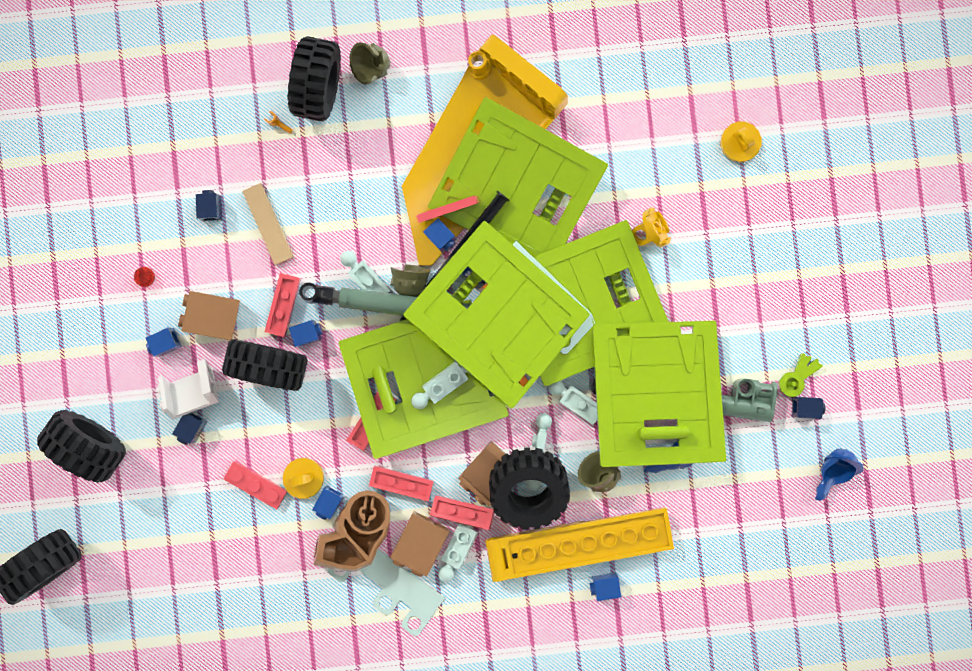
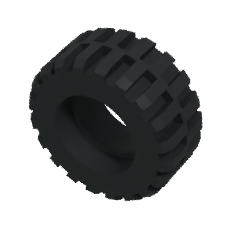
(314, 78)
(264, 365)
(81, 446)
(532, 510)
(37, 566)

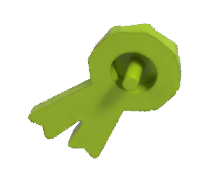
(793, 382)

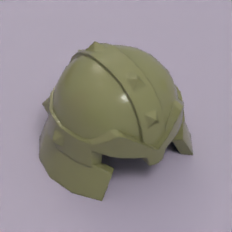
(368, 62)
(410, 280)
(597, 477)

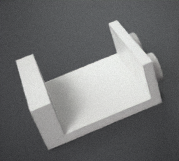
(189, 392)

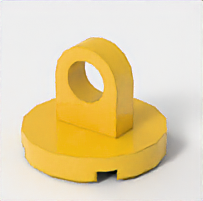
(741, 141)
(654, 227)
(303, 478)

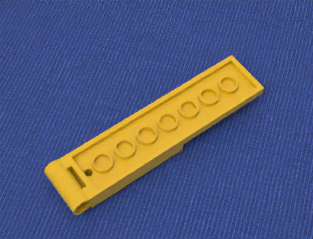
(579, 544)

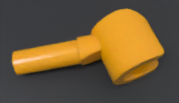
(276, 122)

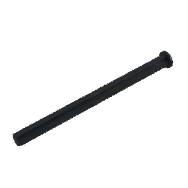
(488, 214)

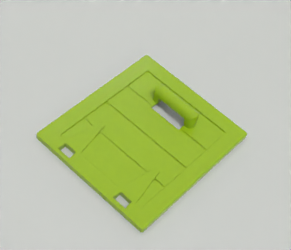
(520, 164)
(581, 270)
(510, 324)
(414, 362)
(658, 377)

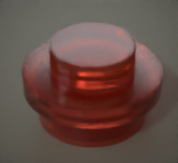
(144, 276)

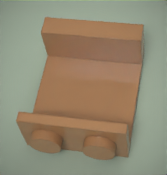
(209, 315)
(477, 474)
(419, 544)

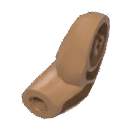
(357, 534)

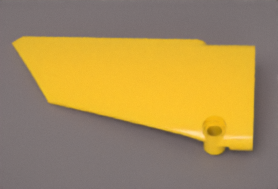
(501, 78)

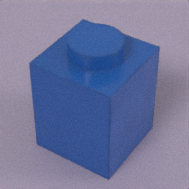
(440, 236)
(306, 333)
(162, 342)
(328, 503)
(605, 587)

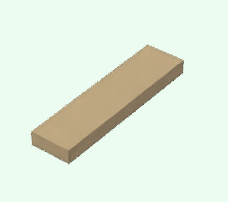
(268, 224)

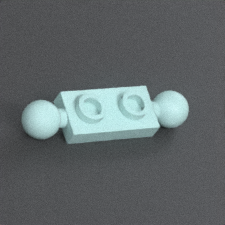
(362, 273)
(440, 385)
(575, 401)
(543, 422)
(457, 551)

